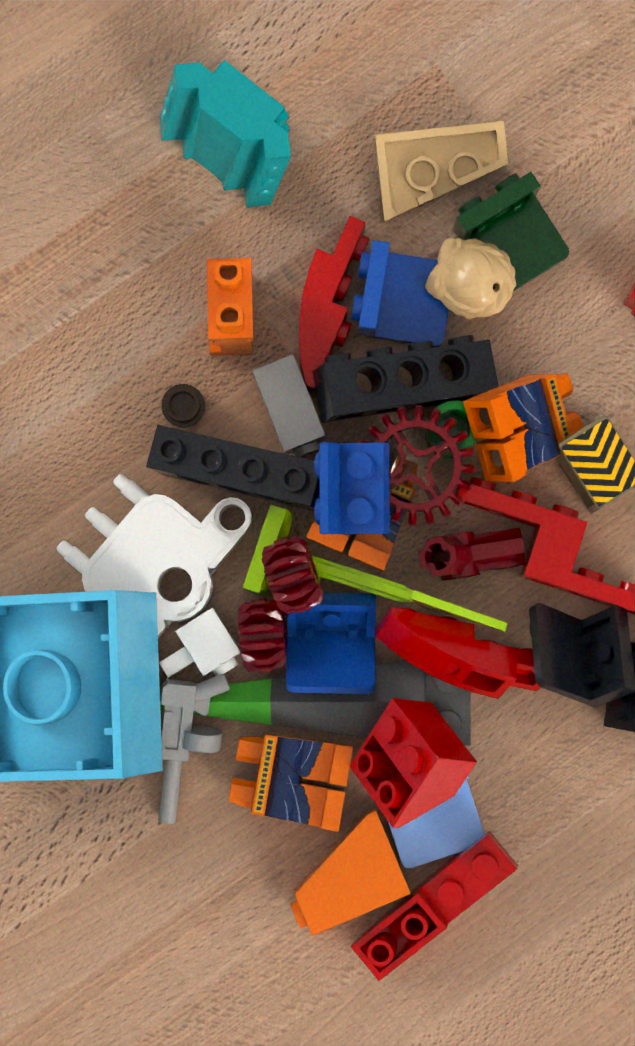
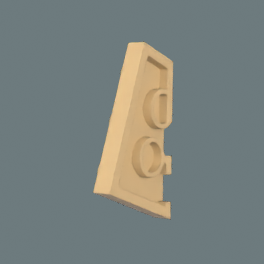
(435, 161)

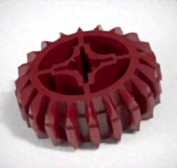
(449, 444)

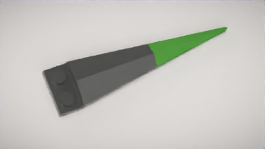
(344, 714)

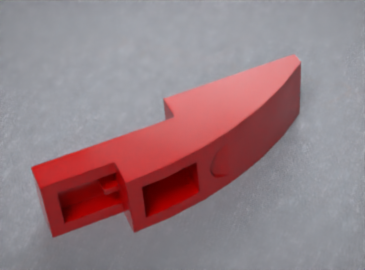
(320, 319)
(452, 654)
(433, 905)

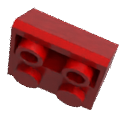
(411, 761)

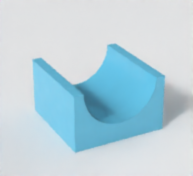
(79, 686)

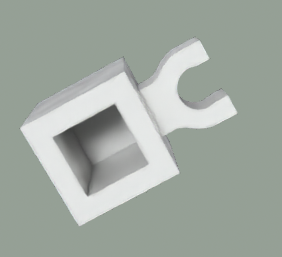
(206, 644)

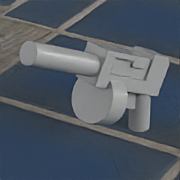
(181, 736)

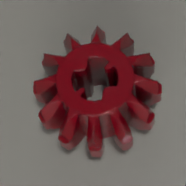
(292, 575)
(262, 636)

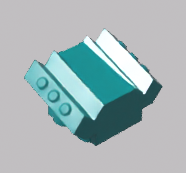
(228, 128)

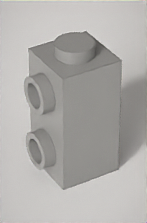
(289, 406)

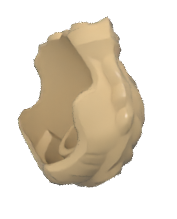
(467, 278)

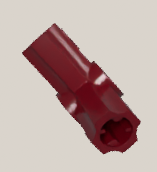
(470, 553)

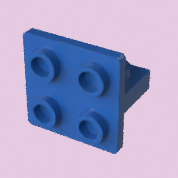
(353, 488)

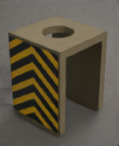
(597, 464)

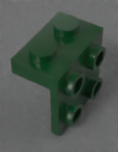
(516, 225)

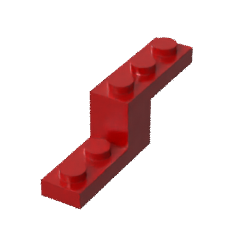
(552, 544)

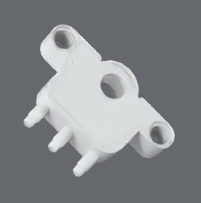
(153, 541)

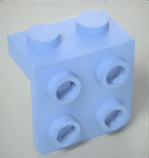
(439, 831)

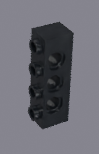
(342, 398)
(234, 467)

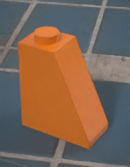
(351, 878)

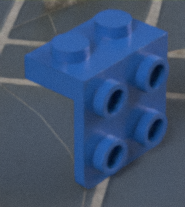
(396, 298)
(333, 646)

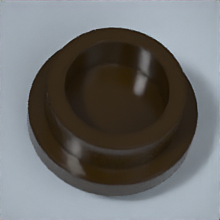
(183, 405)

